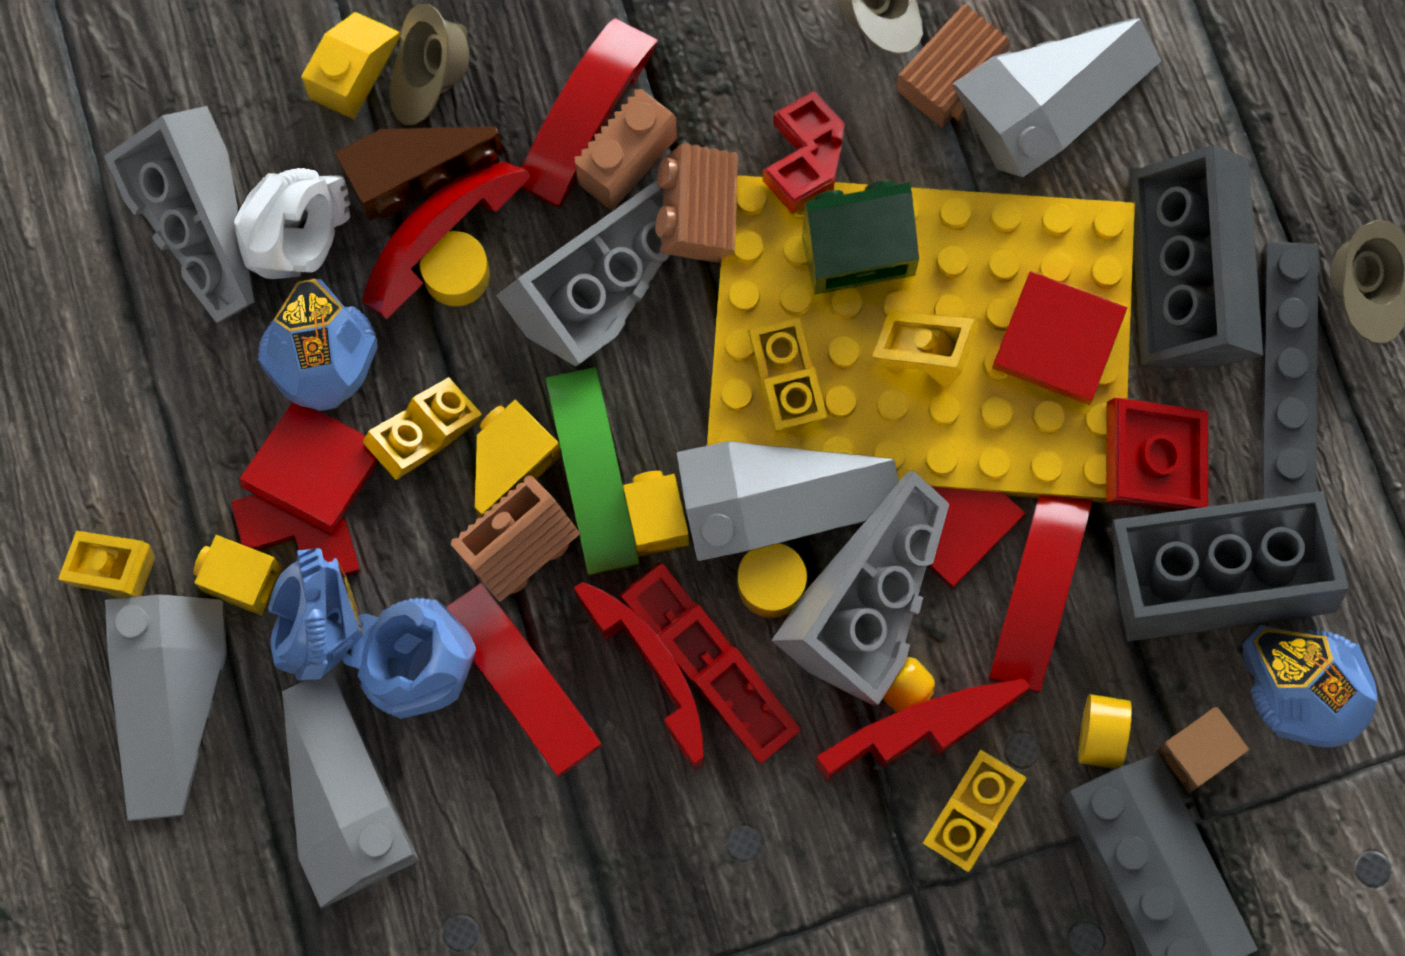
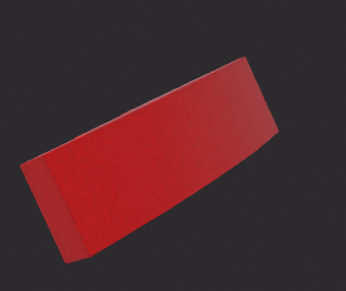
(711, 663)
(524, 683)
(938, 720)

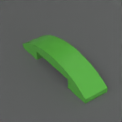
(592, 472)

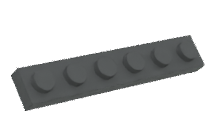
(1289, 369)

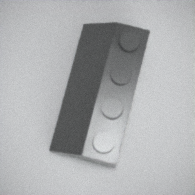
(1195, 260)
(1227, 566)
(1156, 864)

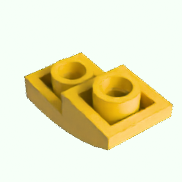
(787, 373)
(422, 429)
(974, 810)

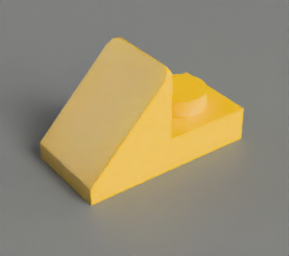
(926, 344)
(108, 564)

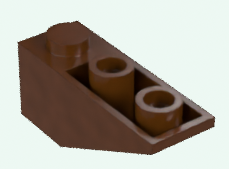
(404, 163)

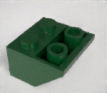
(860, 236)

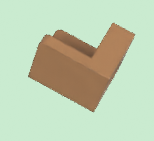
(1202, 749)

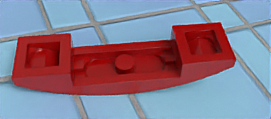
(584, 108)
(392, 276)
(1040, 590)
(613, 616)

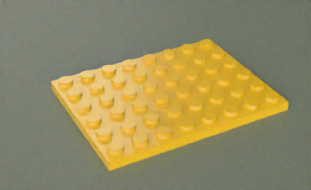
(972, 265)

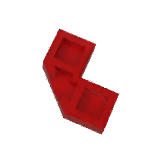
(818, 139)
(267, 525)

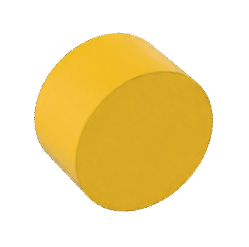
(455, 269)
(771, 580)
(1104, 731)

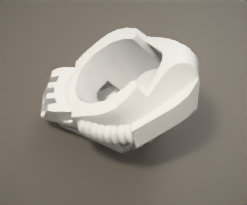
(274, 210)

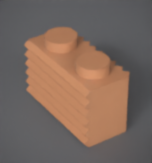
(948, 56)
(625, 149)
(698, 203)
(515, 539)

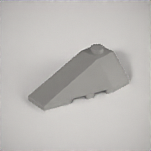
(1047, 95)
(186, 191)
(592, 283)
(767, 495)
(861, 606)
(163, 683)
(340, 804)

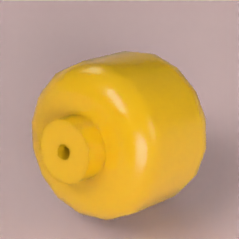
(910, 686)

